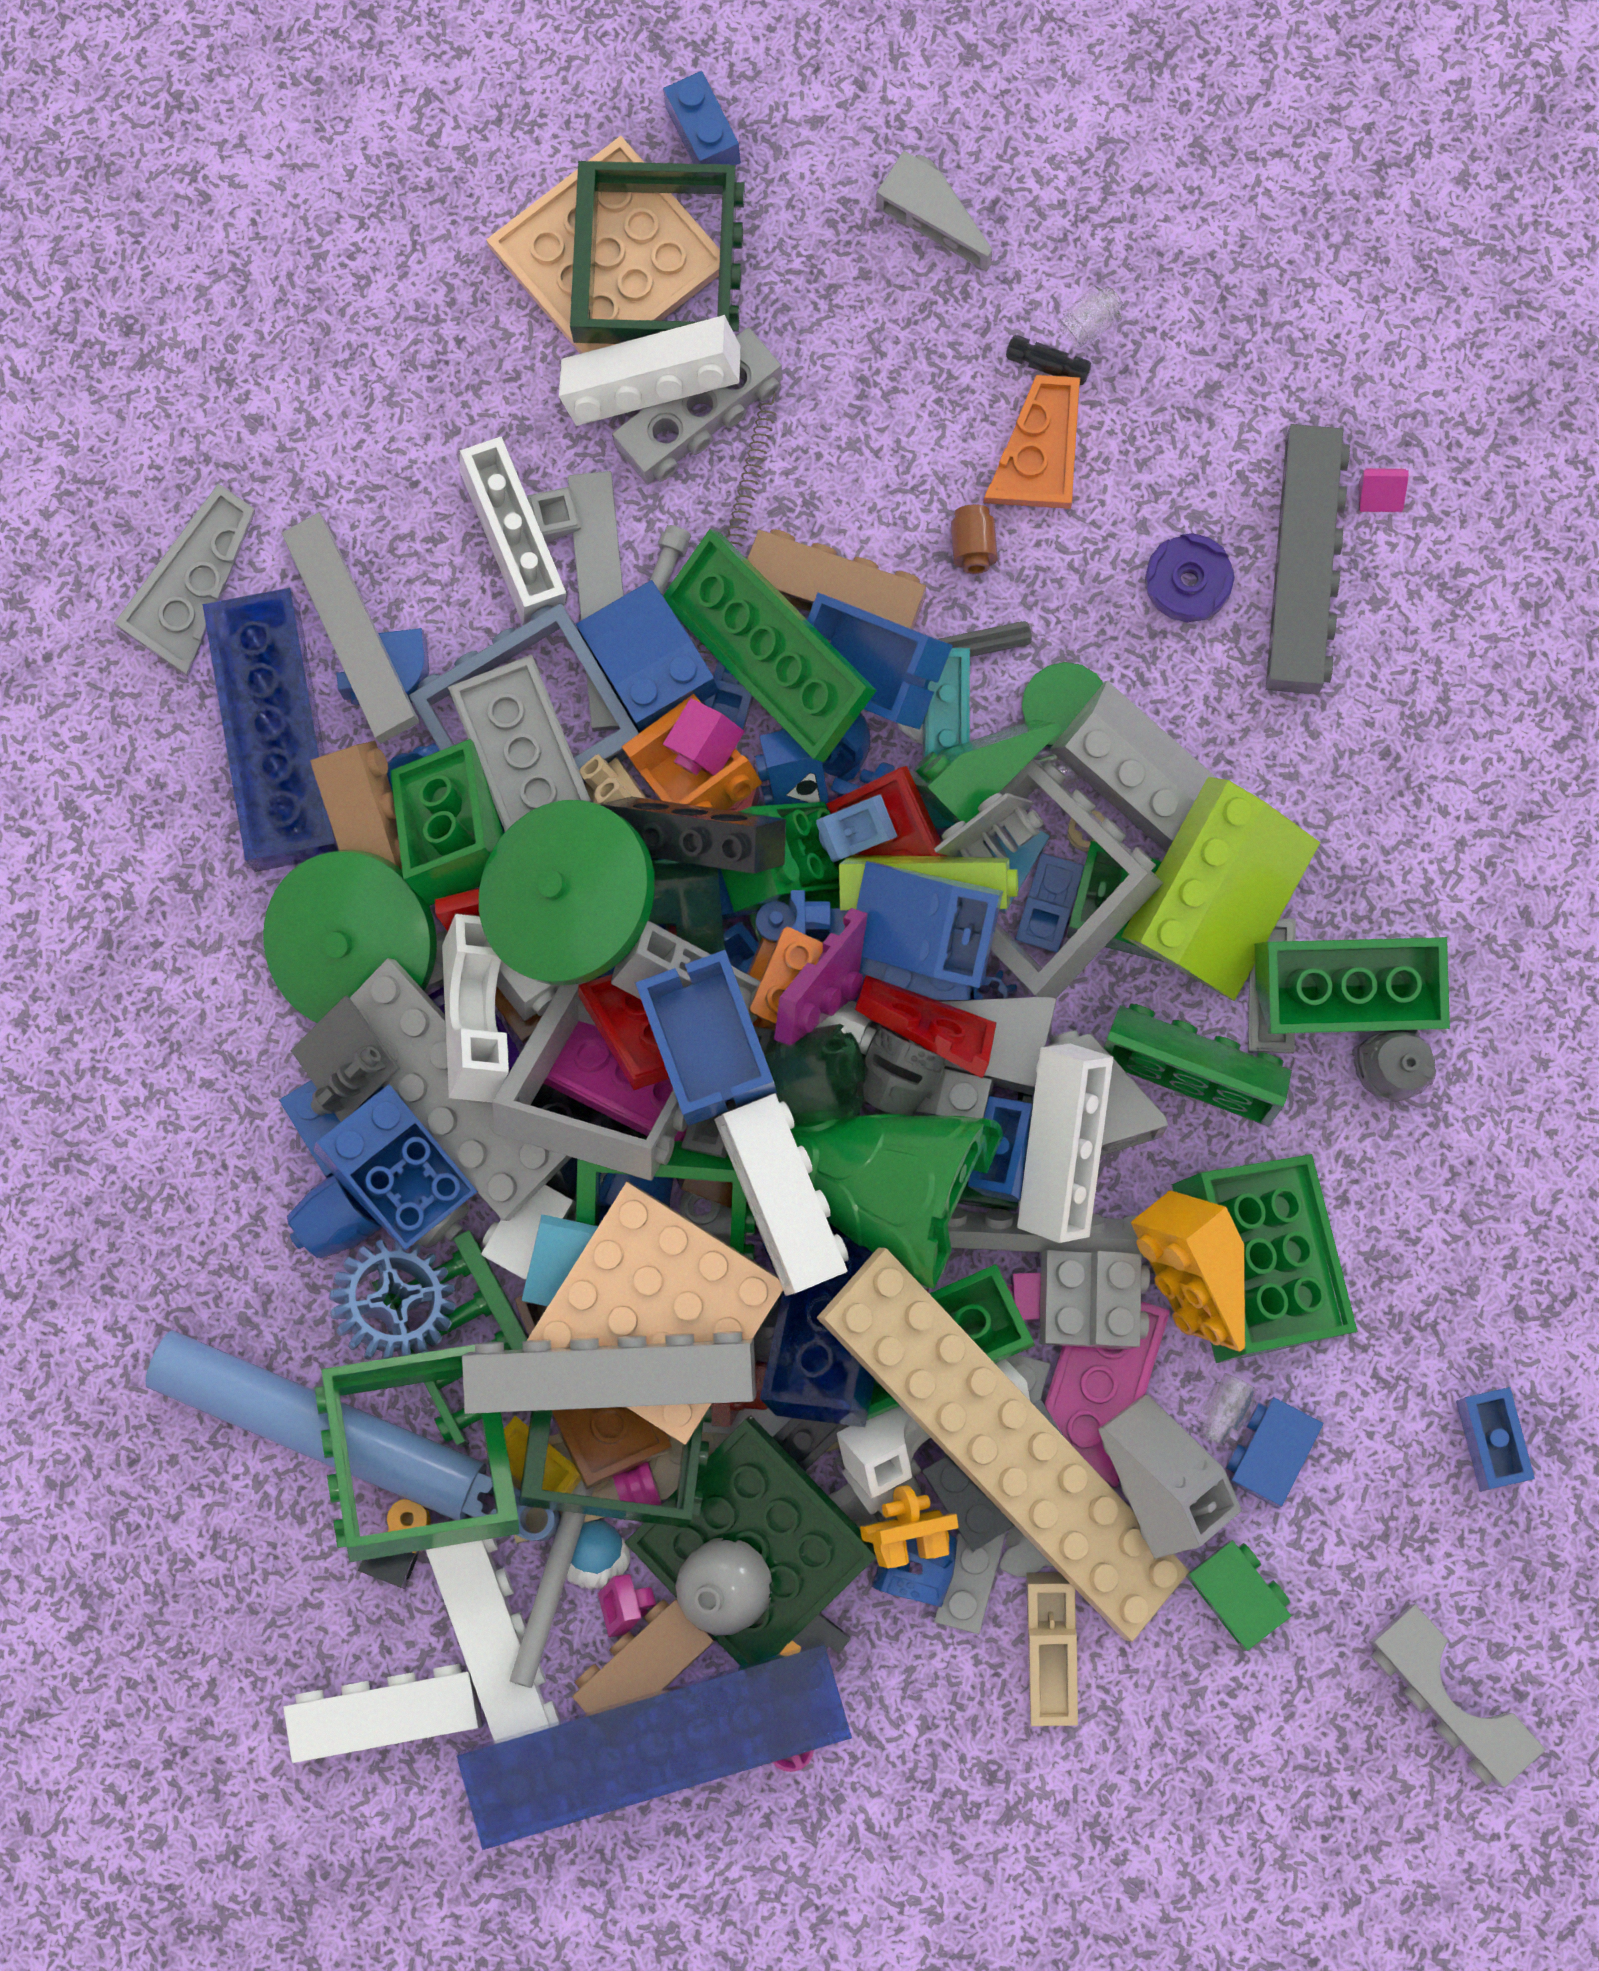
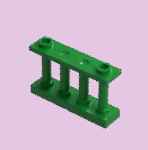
(487, 1301)

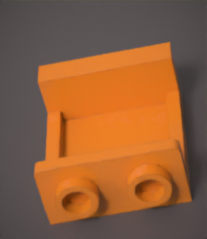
(677, 785)
(776, 967)

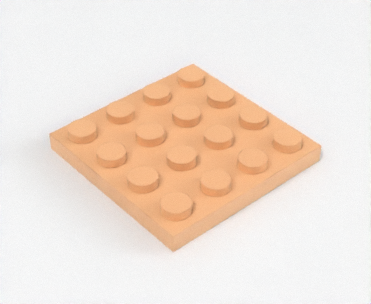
(645, 255)
(657, 1278)

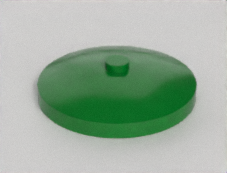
(566, 892)
(339, 923)

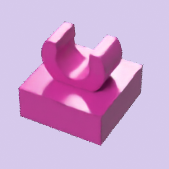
(623, 1605)

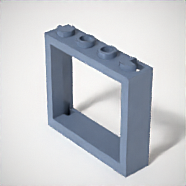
(509, 644)

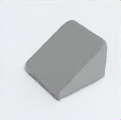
(555, 513)

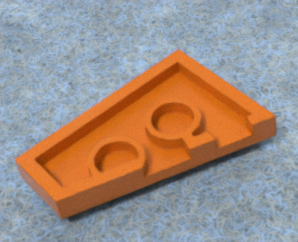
(1041, 450)

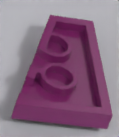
(826, 986)

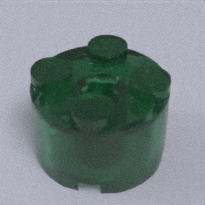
(819, 1075)

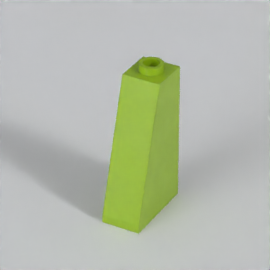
(980, 871)

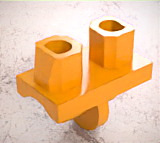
(928, 1528)

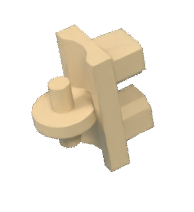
(608, 781)

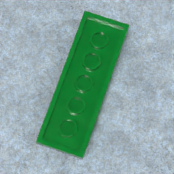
(768, 645)

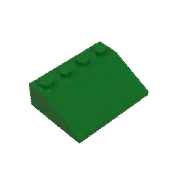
(1197, 1065)
(1285, 1247)

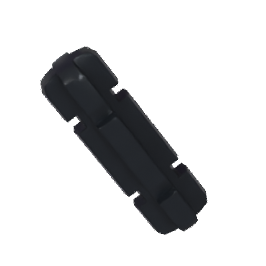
(1047, 359)

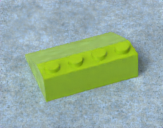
(1222, 886)

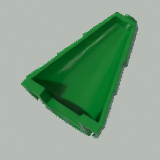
(898, 1179)

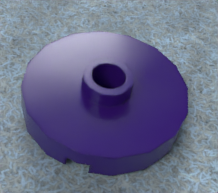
(1192, 555)

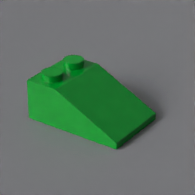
(974, 771)
(444, 821)

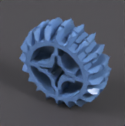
(373, 1307)

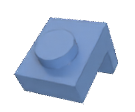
(855, 828)

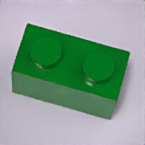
(1240, 1594)

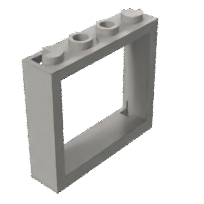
(1107, 919)
(565, 1135)

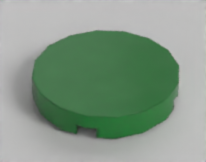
(1059, 694)

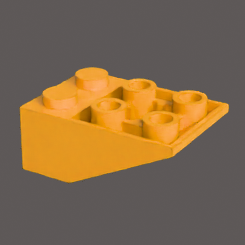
(1196, 1265)

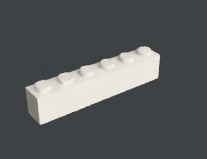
(489, 1636)

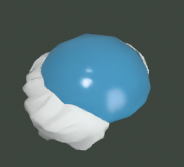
(598, 1556)

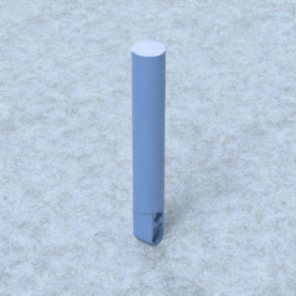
(290, 1417)

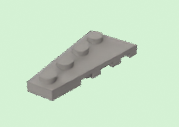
(168, 607)

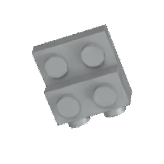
(1093, 1299)

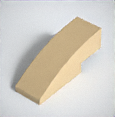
(1052, 1650)

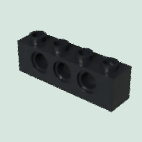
(705, 834)

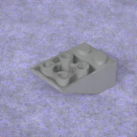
(1168, 1479)

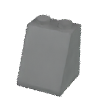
(1129, 1113)

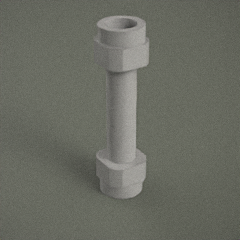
(673, 544)

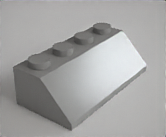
(1132, 764)

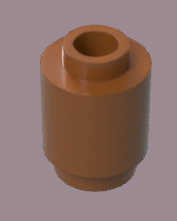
(974, 538)

